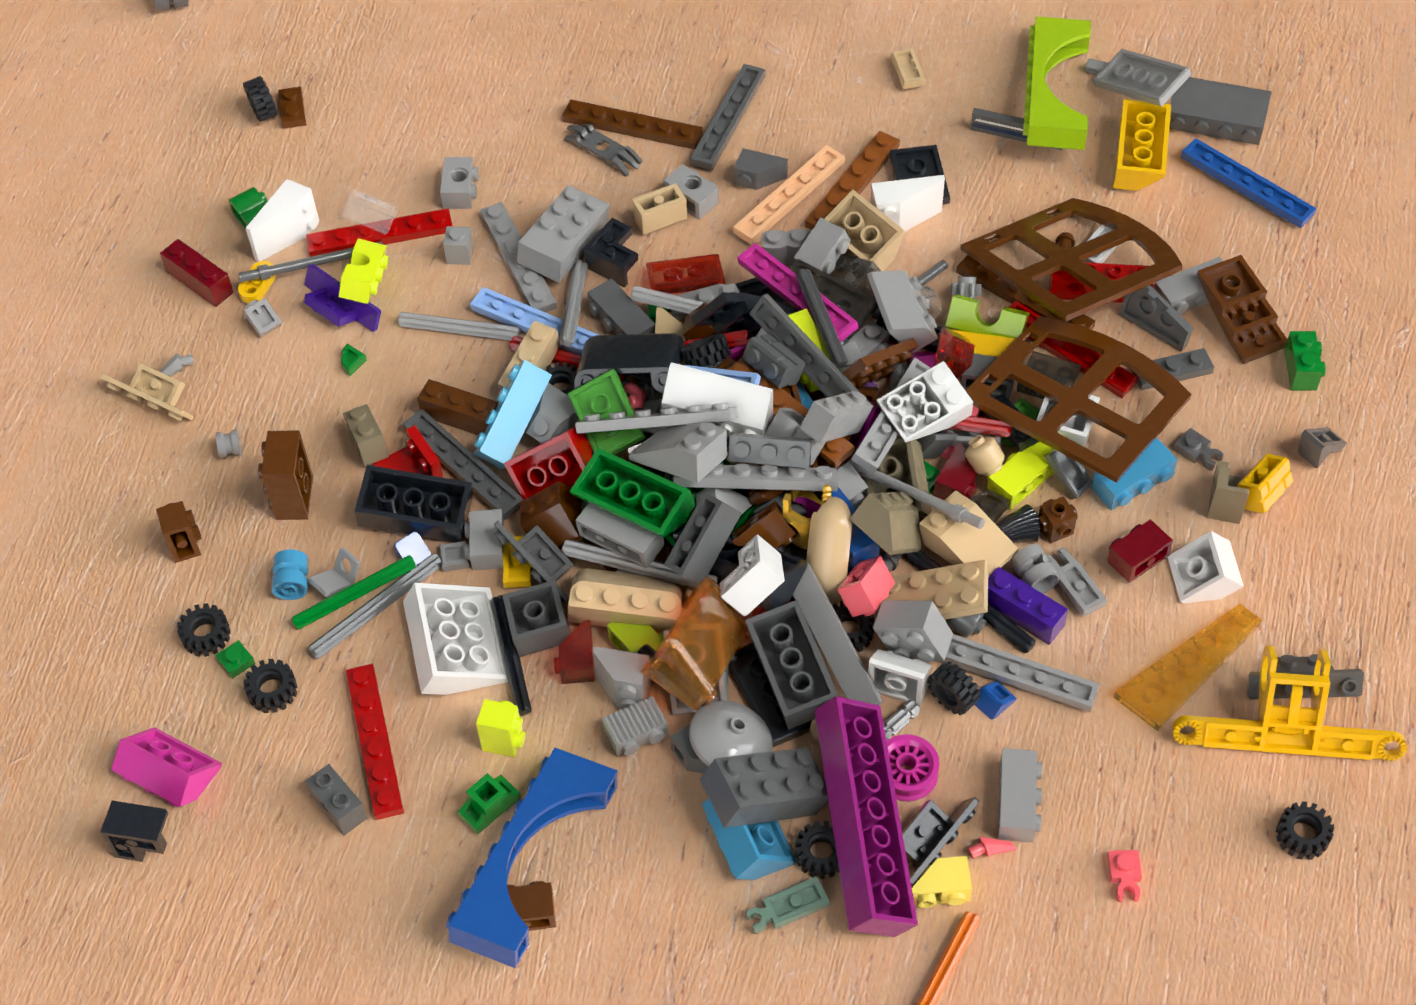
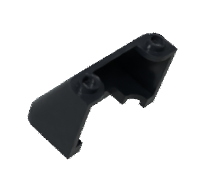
(630, 355)

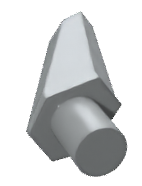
(176, 363)

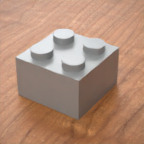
(913, 630)

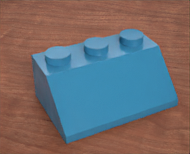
(751, 848)

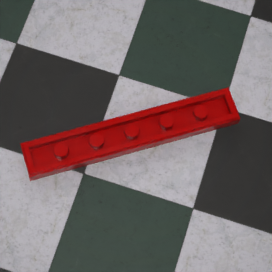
(1119, 381)

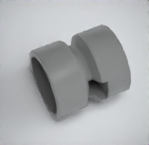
(1034, 569)

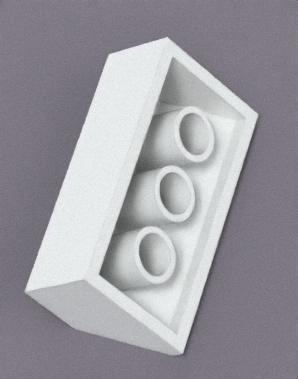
(693, 386)

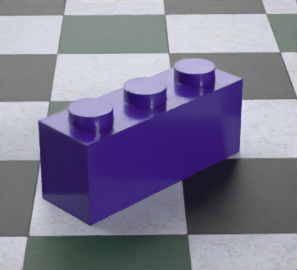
(1026, 606)

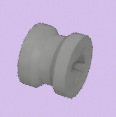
(228, 443)

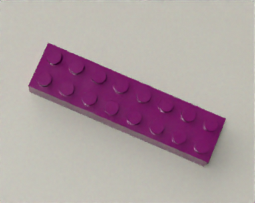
(865, 818)

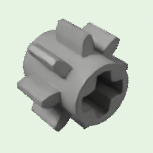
(967, 287)

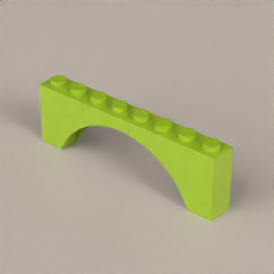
(1046, 117)

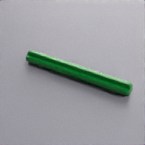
(353, 592)

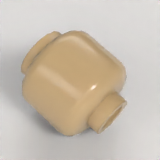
(984, 455)

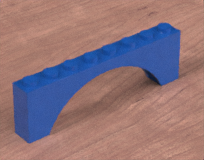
(486, 915)

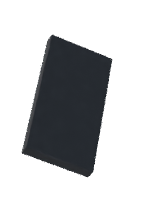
(757, 692)

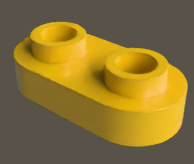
(255, 289)

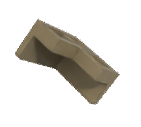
(1226, 499)

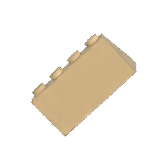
(623, 599)

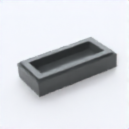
(1069, 472)

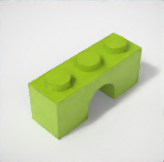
(965, 317)

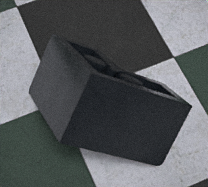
(608, 255)
(134, 830)

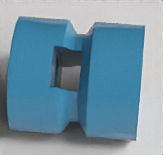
(290, 574)

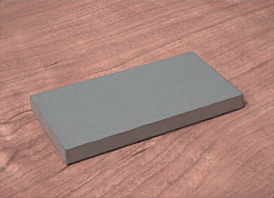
(1142, 77)

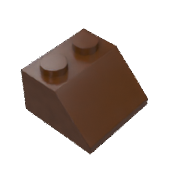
(554, 513)

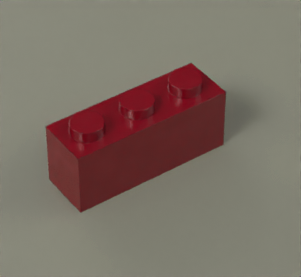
(197, 272)

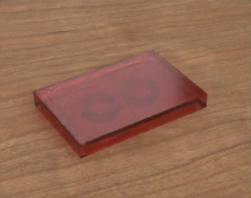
(685, 273)

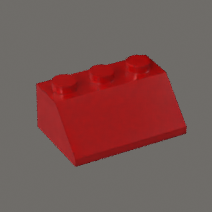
(551, 461)

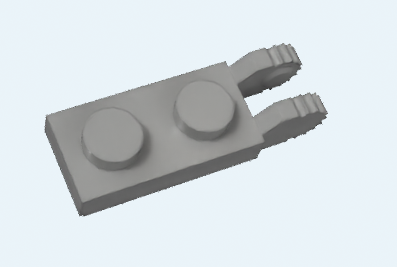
(1077, 584)

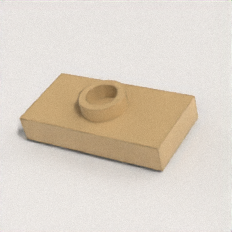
(908, 68)

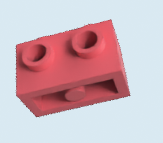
(866, 587)

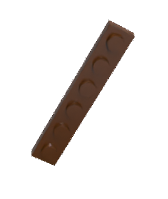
(633, 124)
(990, 281)

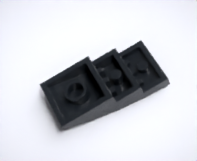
(731, 313)

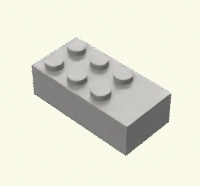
(562, 233)

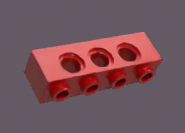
(1069, 288)

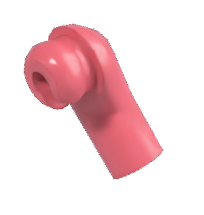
(637, 395)

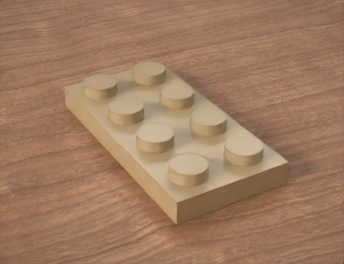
(953, 589)

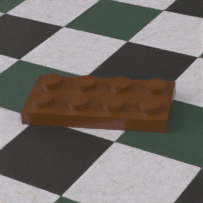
(879, 363)

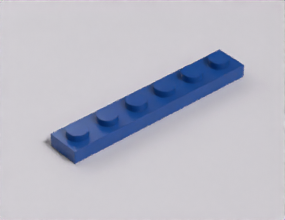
(1248, 183)

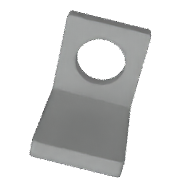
(337, 578)

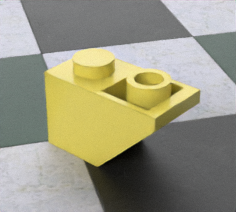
(944, 882)

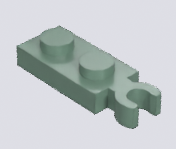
(790, 905)

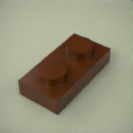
(292, 107)

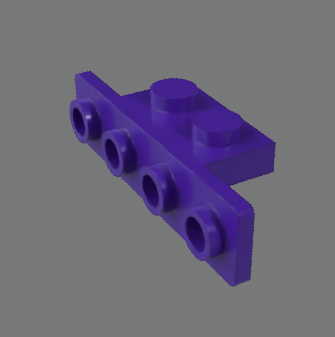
(337, 310)

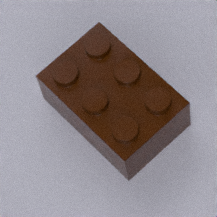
(286, 475)

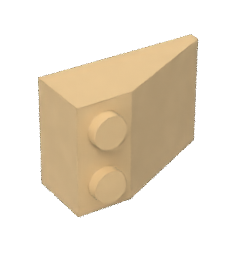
(963, 542)

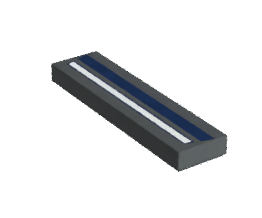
(998, 125)

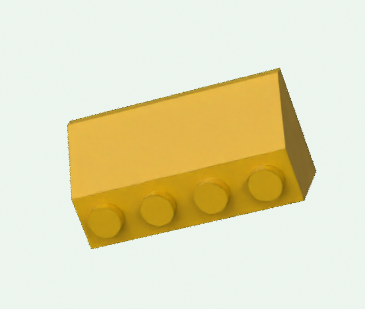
(1141, 144)

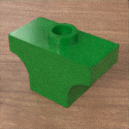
(487, 801)

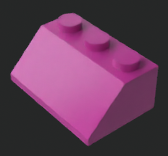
(164, 766)

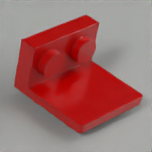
(415, 457)

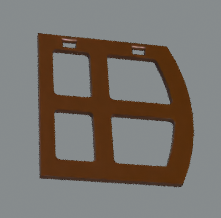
(1071, 259)
(1076, 398)

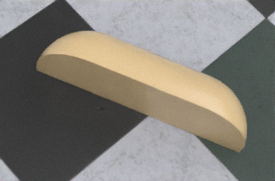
(830, 545)

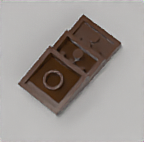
(1242, 308)

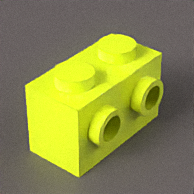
(500, 728)

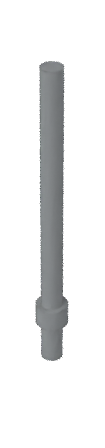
(957, 512)

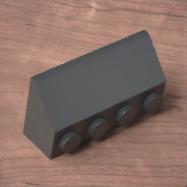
(1220, 110)

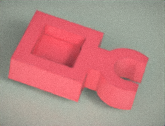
(1126, 870)

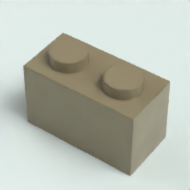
(365, 435)

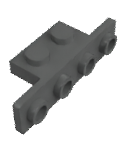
(539, 553)
(1342, 682)

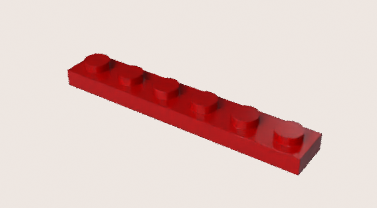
(401, 230)
(374, 742)

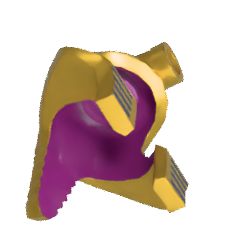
(801, 523)

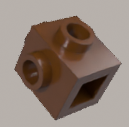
(1057, 519)

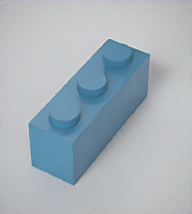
(1149, 469)

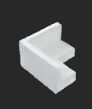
(755, 577)

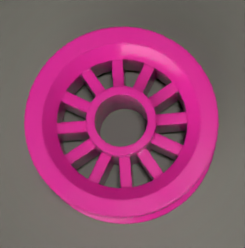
(924, 771)

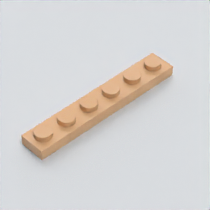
(788, 194)

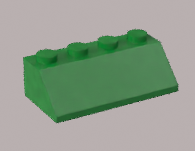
(634, 493)

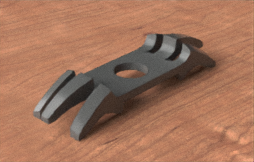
(613, 155)

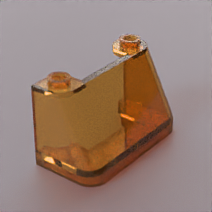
(698, 646)

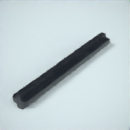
(511, 658)

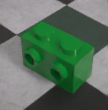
(1304, 360)

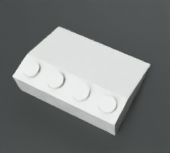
(454, 638)

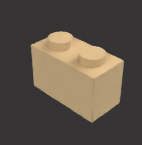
(659, 208)

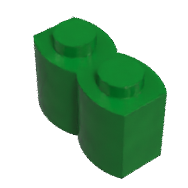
(247, 205)

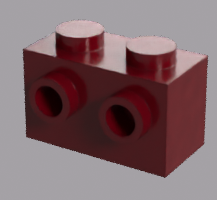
(1139, 550)

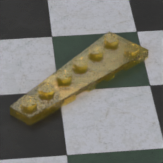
(1176, 677)

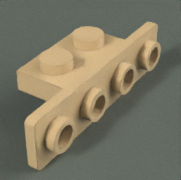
(153, 386)

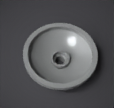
(716, 736)

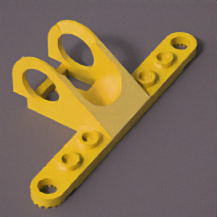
(1290, 727)

